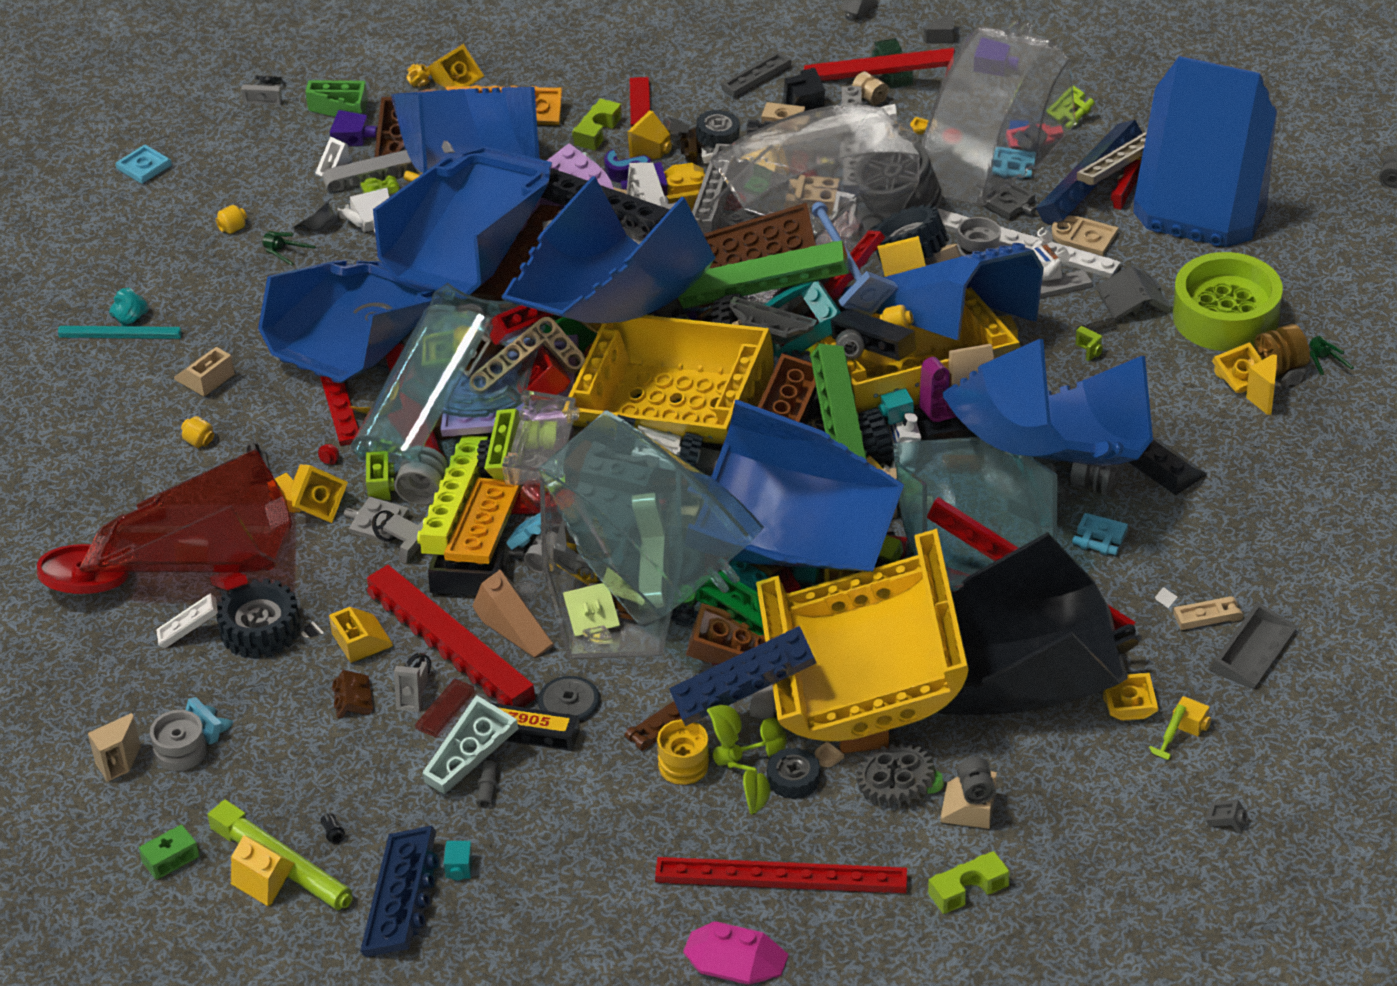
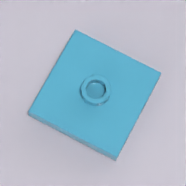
(143, 164)

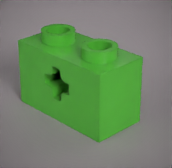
(168, 852)

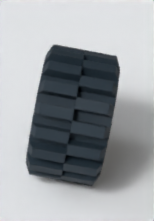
(875, 436)

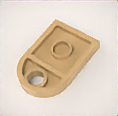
(1084, 234)

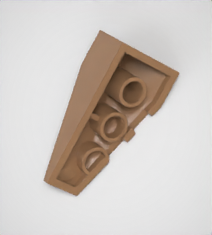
(507, 613)

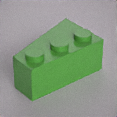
(330, 96)

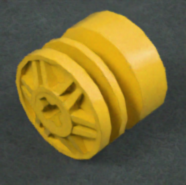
(682, 752)

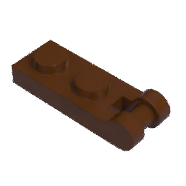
(652, 726)

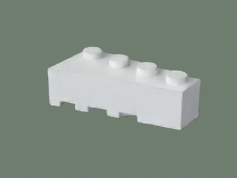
(644, 183)

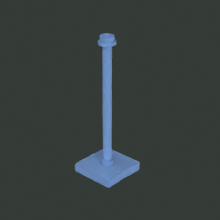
(869, 289)

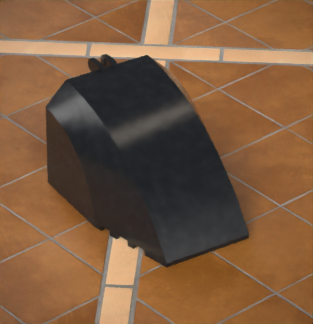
(1035, 634)

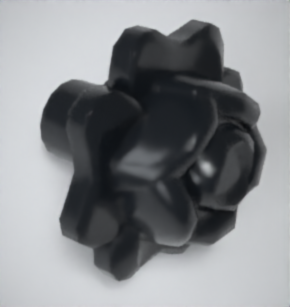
(684, 615)

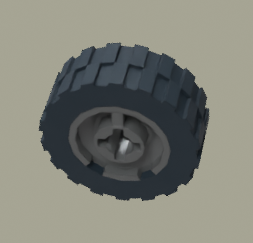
(793, 773)

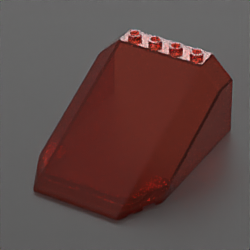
(210, 523)

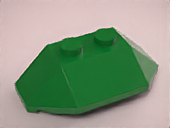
(738, 601)

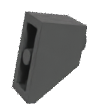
(858, 7)

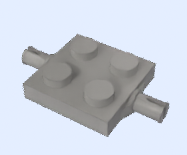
(363, 518)

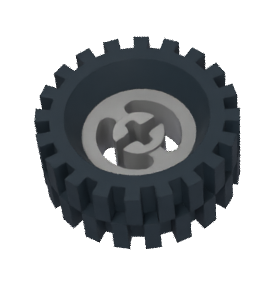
(912, 223)
(258, 618)

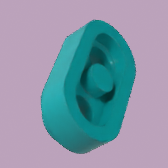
(748, 574)

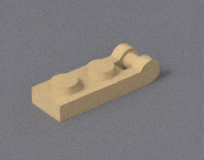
(1207, 613)

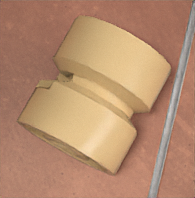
(872, 89)

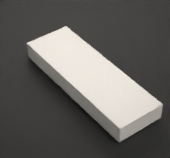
(187, 621)

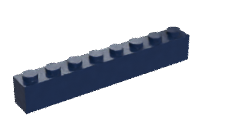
(1071, 191)

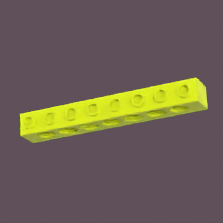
(451, 497)

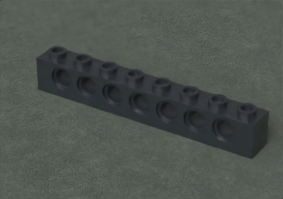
(631, 211)

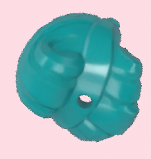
(128, 306)

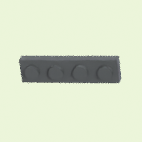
(756, 74)

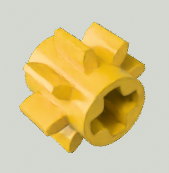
(418, 75)

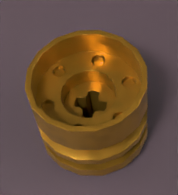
(1288, 344)

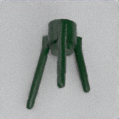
(274, 241)
(1322, 348)

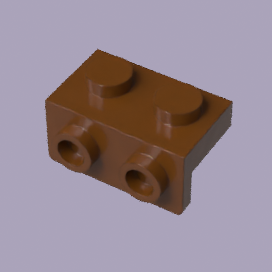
(352, 693)

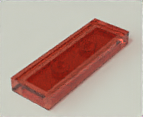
(444, 707)

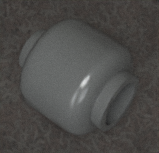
(853, 350)

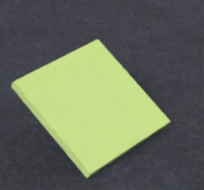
(590, 608)

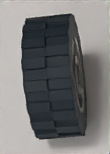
(717, 128)

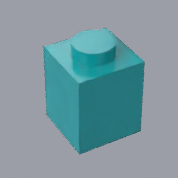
(895, 405)
(458, 859)

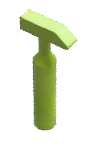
(1170, 732)

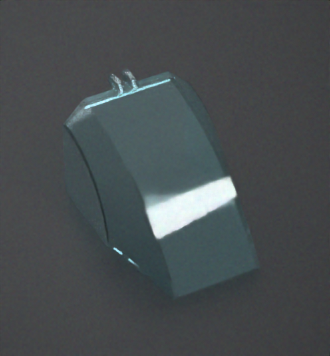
(989, 485)
(645, 517)

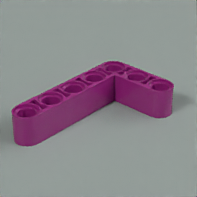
(933, 384)

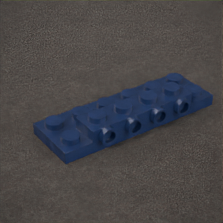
(743, 675)
(401, 891)

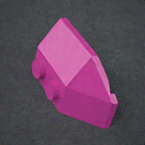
(735, 953)

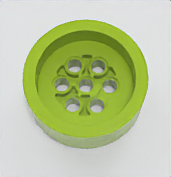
(1226, 300)

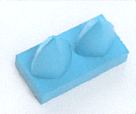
(211, 725)

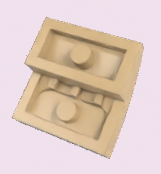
(968, 360)

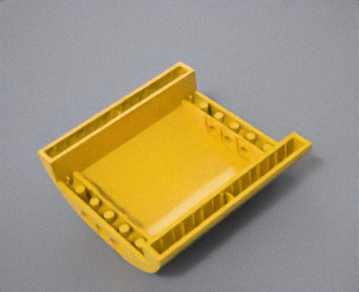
(880, 645)

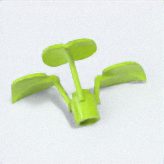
(727, 726)

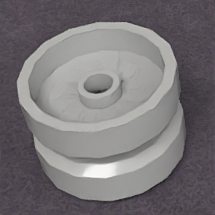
(178, 740)

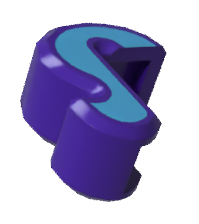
(617, 169)

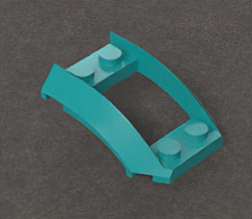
(821, 306)

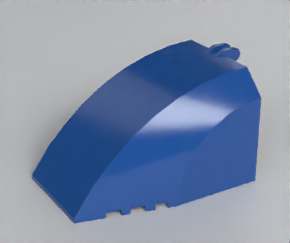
(467, 122)
(598, 273)
(1092, 424)
(807, 491)

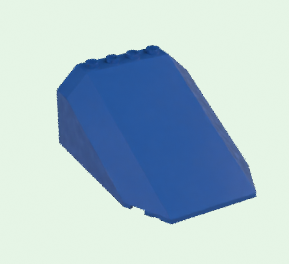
(1207, 154)
(459, 218)
(1001, 277)
(312, 320)

